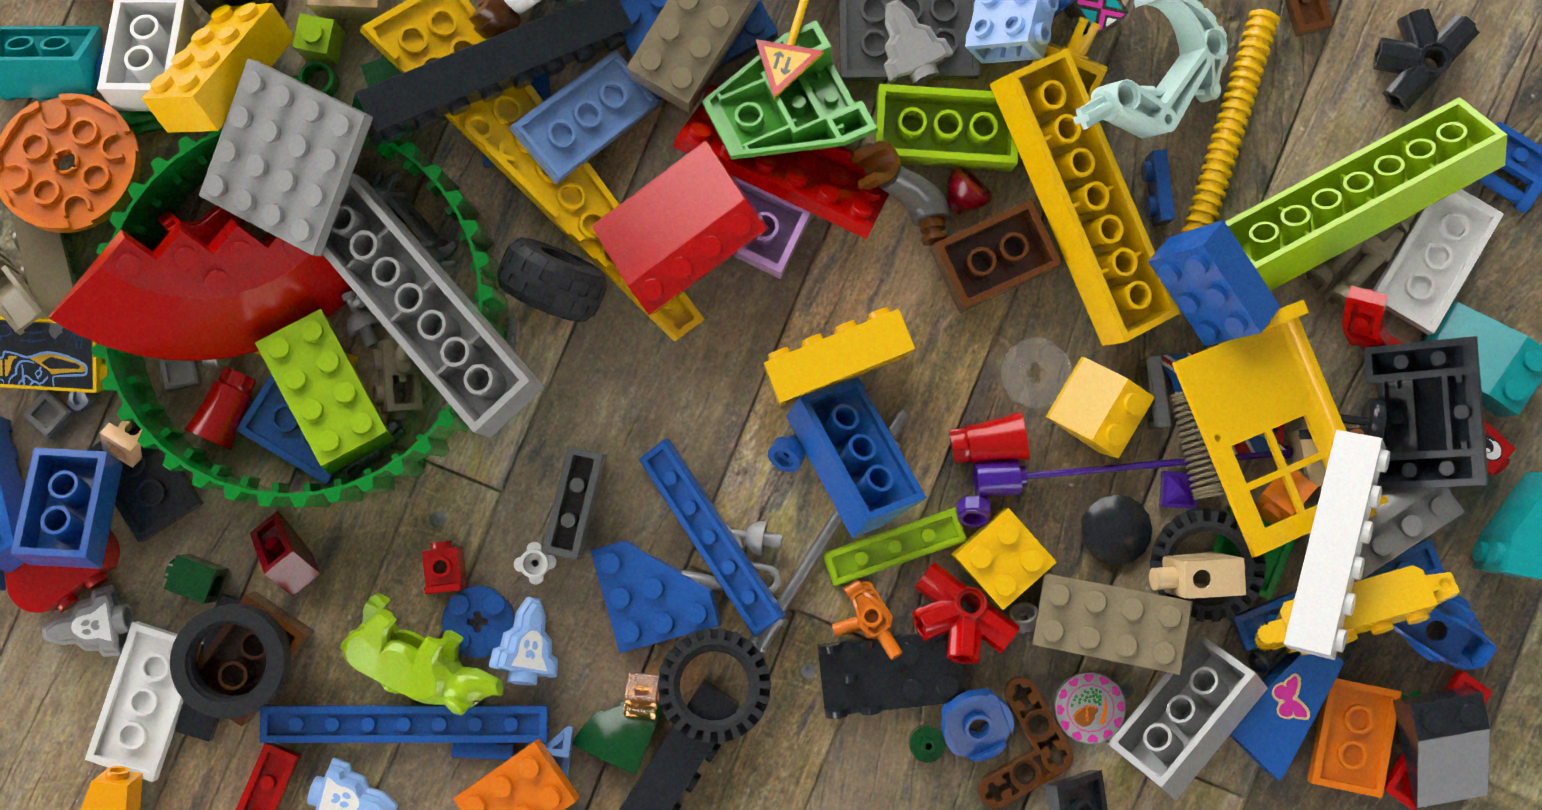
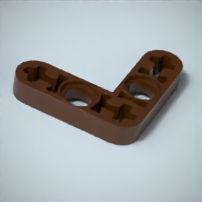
(1036, 756)

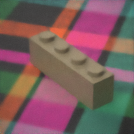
(49, 263)

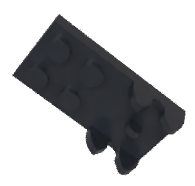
(864, 680)

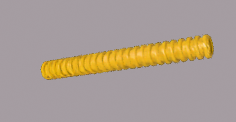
(1232, 119)

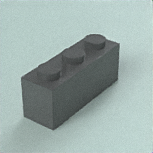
(574, 503)

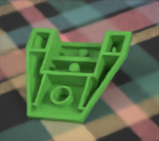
(806, 116)

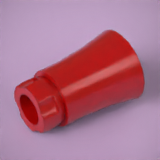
(223, 408)
(991, 440)

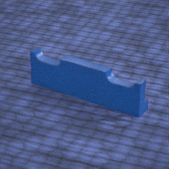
(486, 751)

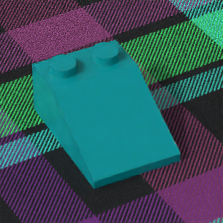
(1507, 358)
(1513, 535)

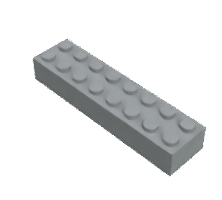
(427, 312)

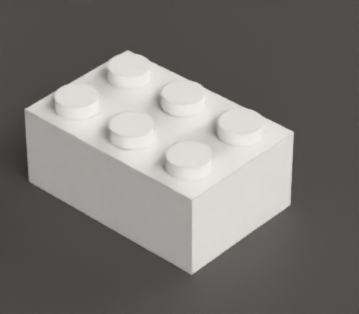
(140, 47)

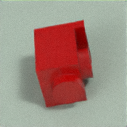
(455, 575)

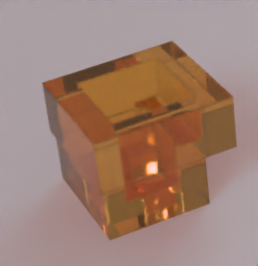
(641, 705)

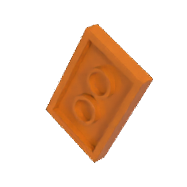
(1354, 738)
(521, 783)

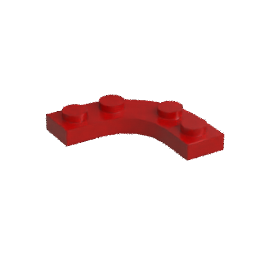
(1364, 319)

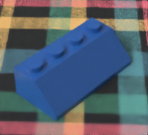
(855, 456)

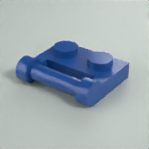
(1523, 163)

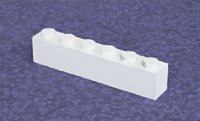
(1336, 545)

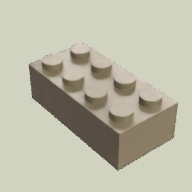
(687, 47)
(1113, 623)

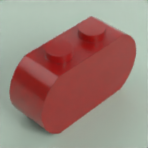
(55, 587)

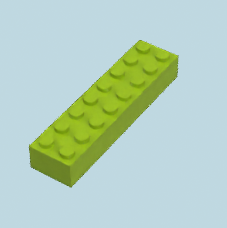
(1369, 191)

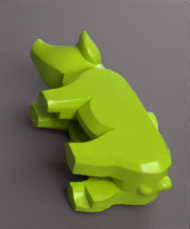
(415, 665)

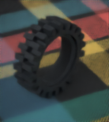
(1225, 524)
(670, 678)

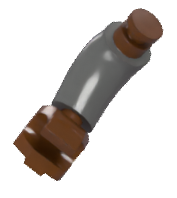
(921, 197)

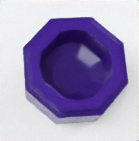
(974, 511)

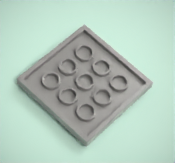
(285, 157)

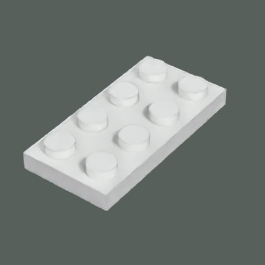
(1436, 258)
(139, 705)

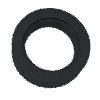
(184, 660)

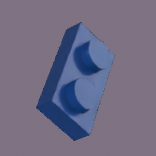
(1160, 199)

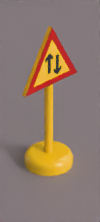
(786, 61)

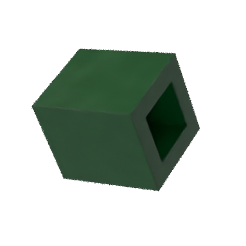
(195, 578)

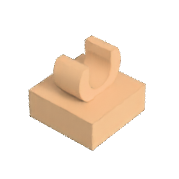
(121, 444)

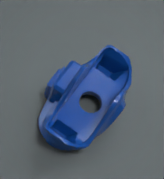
(1462, 644)

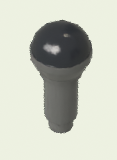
(1263, 661)

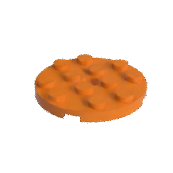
(75, 198)

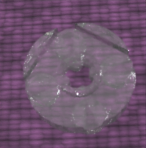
(1020, 359)

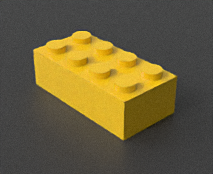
(206, 74)
(839, 357)

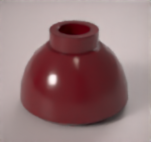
(966, 191)

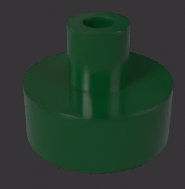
(920, 737)

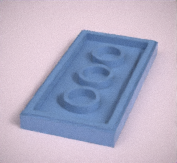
(584, 117)

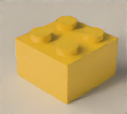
(1003, 558)

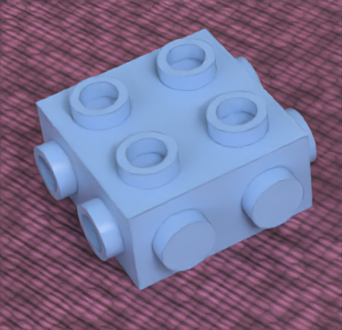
(1010, 29)

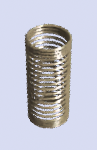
(1205, 481)

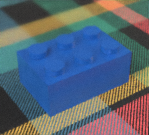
(1214, 283)
(67, 508)

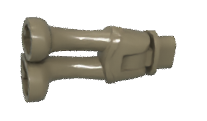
(1376, 250)

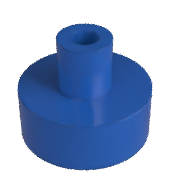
(786, 453)

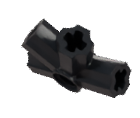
(1420, 42)

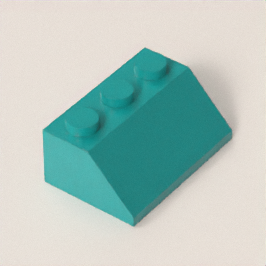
(48, 61)

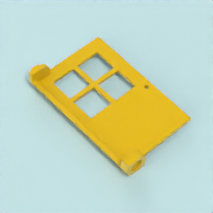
(1248, 391)

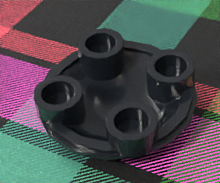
(1116, 529)

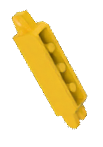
(1378, 605)

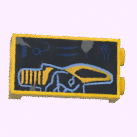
(49, 359)

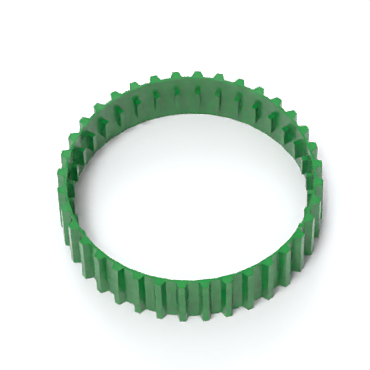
(127, 372)

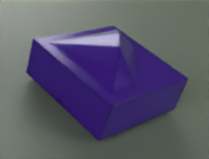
(1176, 491)

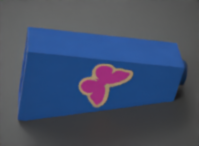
(1286, 710)

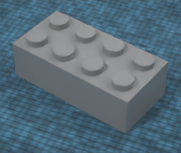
(1188, 716)

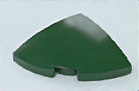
(617, 737)

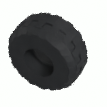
(551, 280)

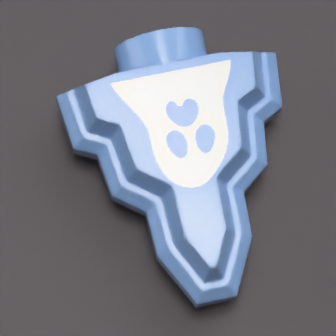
(526, 647)
(346, 791)

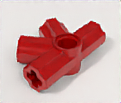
(948, 616)

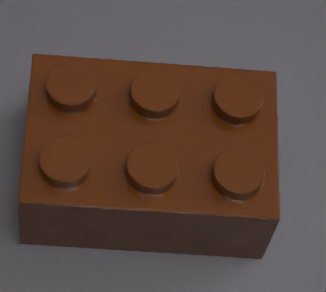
(995, 256)
(237, 657)

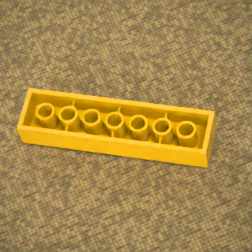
(1084, 198)

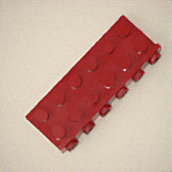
(814, 180)

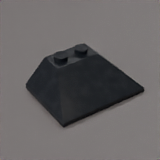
(1431, 412)

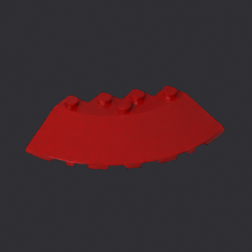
(197, 297)

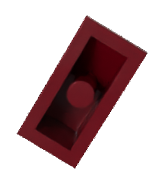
(284, 554)

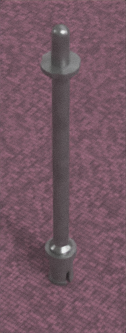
(814, 553)

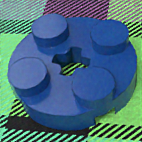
(492, 606)
(966, 708)

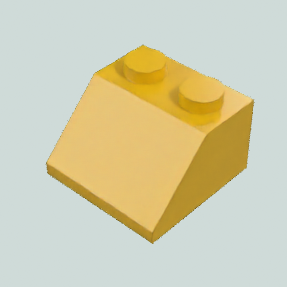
(1100, 407)

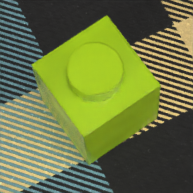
(318, 39)

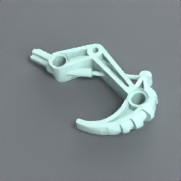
(1196, 72)

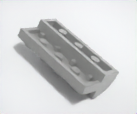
(1404, 522)

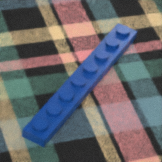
(403, 724)

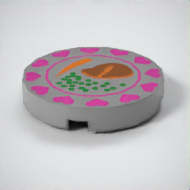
(1089, 707)

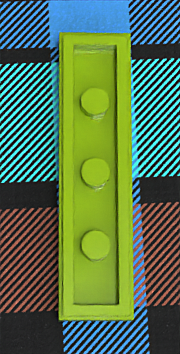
(894, 546)

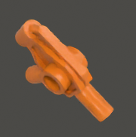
(871, 617)

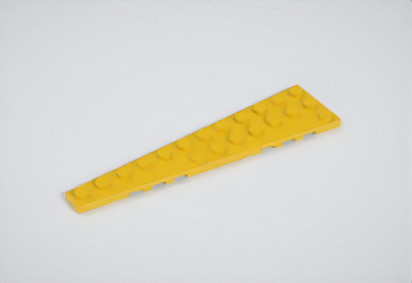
(432, 29)

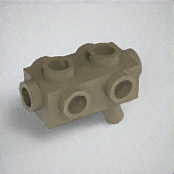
(398, 372)

